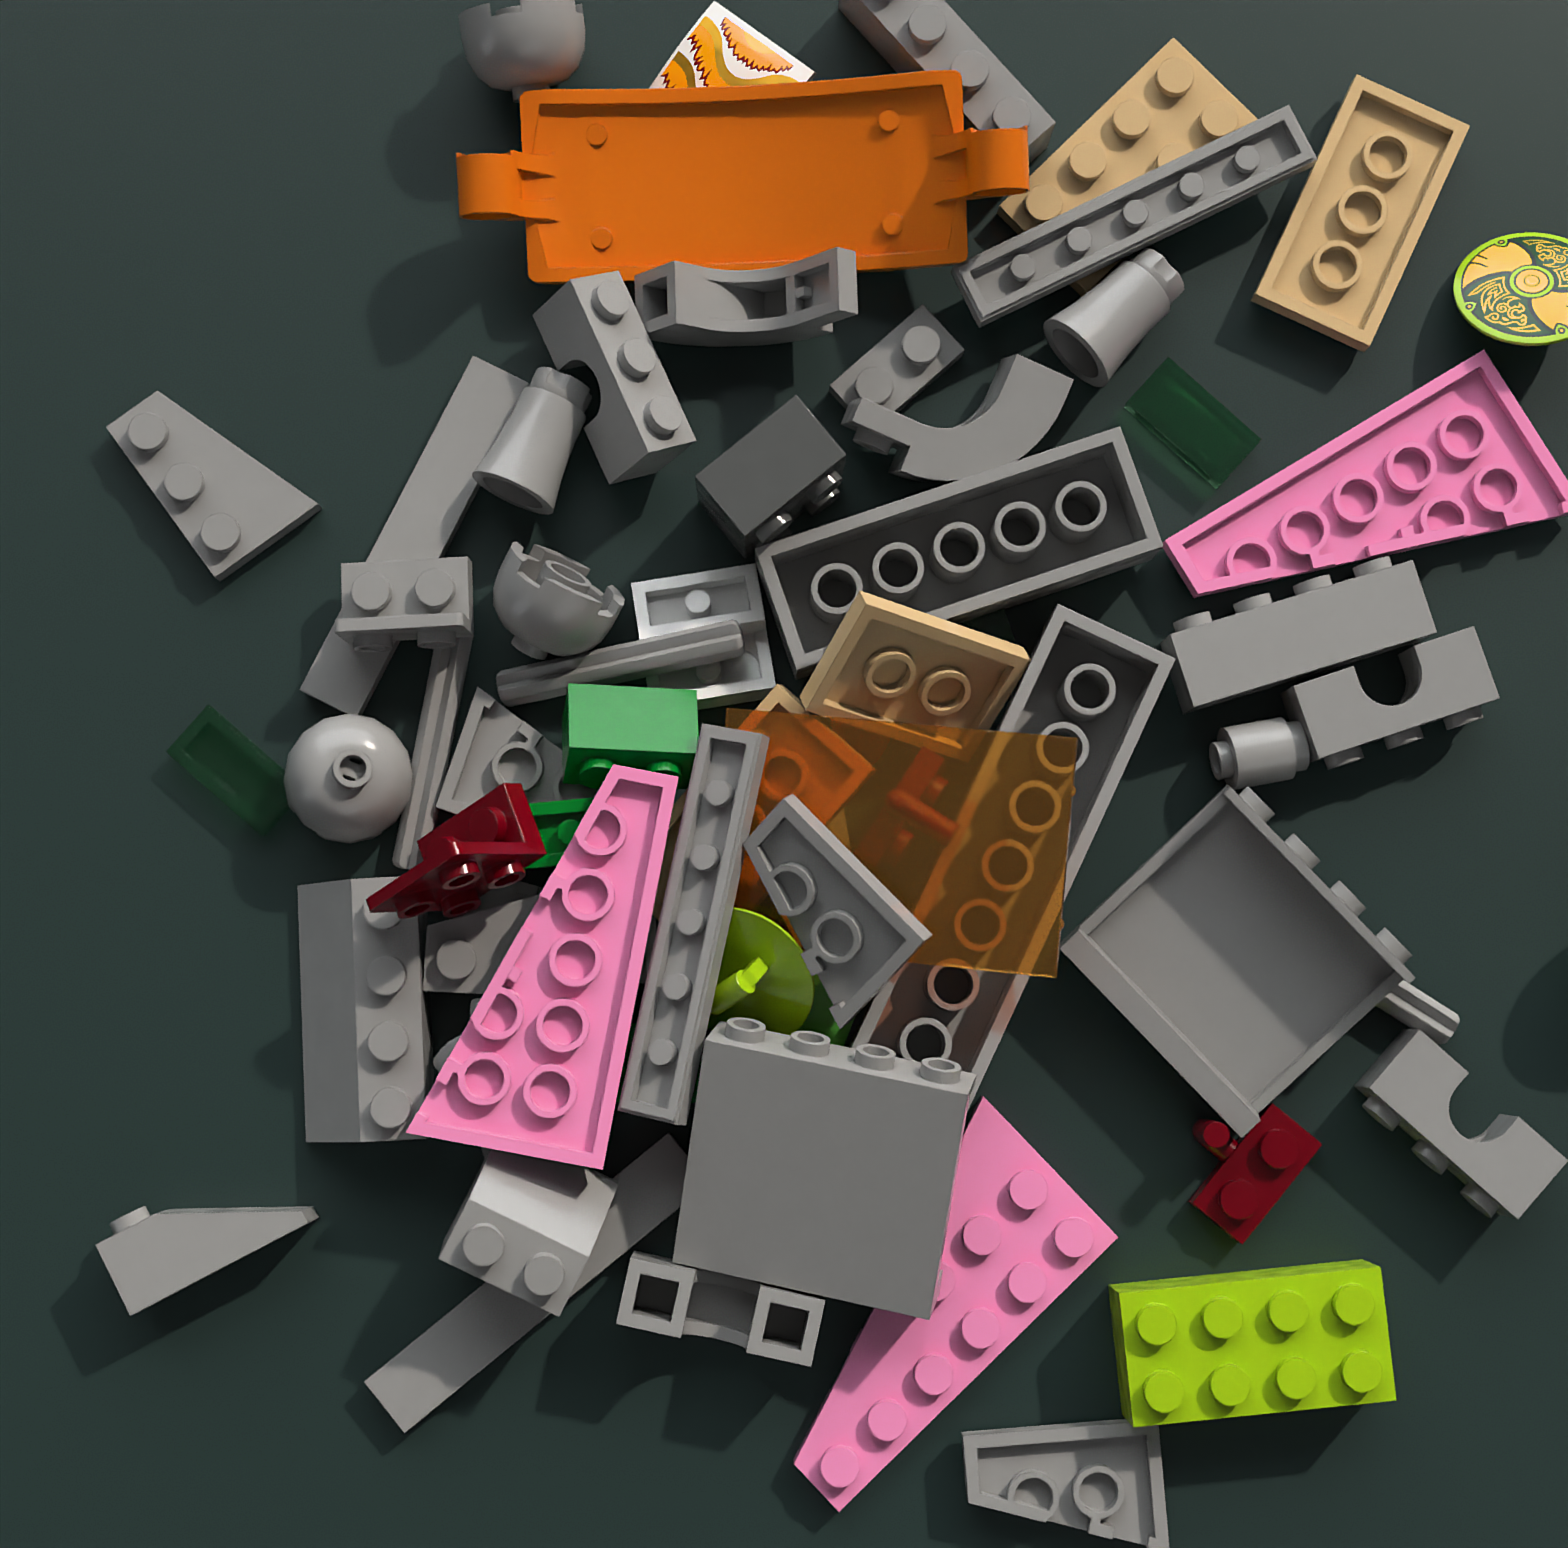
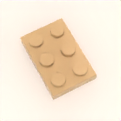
(912, 669)

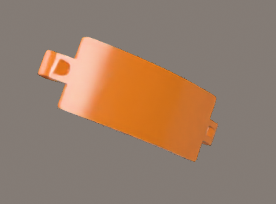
(744, 175)

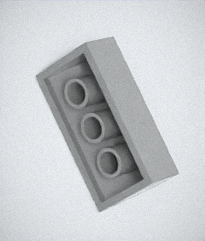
(362, 1014)

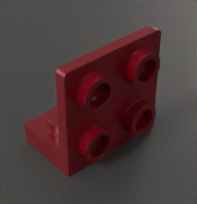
(467, 858)

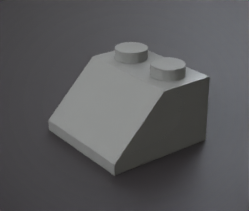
(529, 1226)

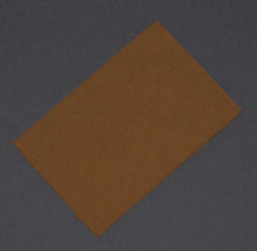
(944, 817)

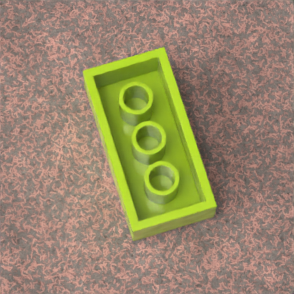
(1251, 1342)

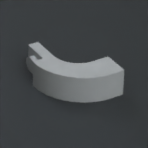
(747, 307)
(1003, 429)

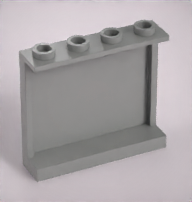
(1236, 956)
(822, 1166)

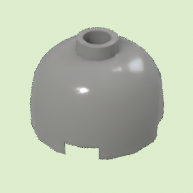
(524, 44)
(552, 603)
(352, 749)

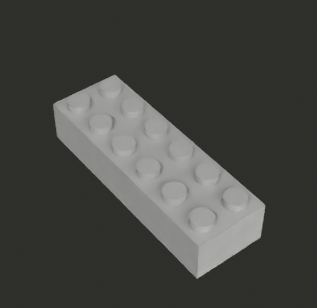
(966, 544)

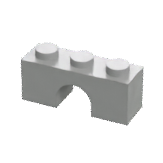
(639, 414)
(1443, 681)
(1413, 1090)
(719, 1306)

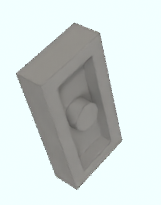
(900, 363)

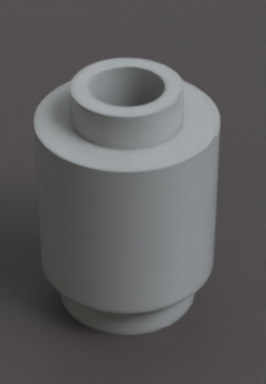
(1259, 752)

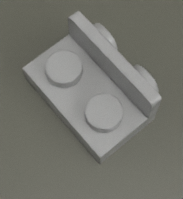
(406, 602)

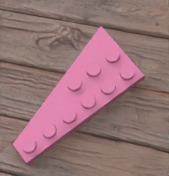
(1411, 477)
(555, 1022)
(1006, 1256)

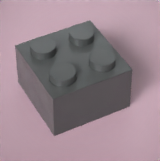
(772, 478)

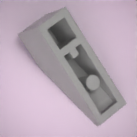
(180, 1246)

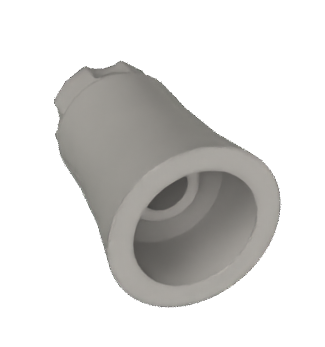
(1113, 317)
(536, 442)

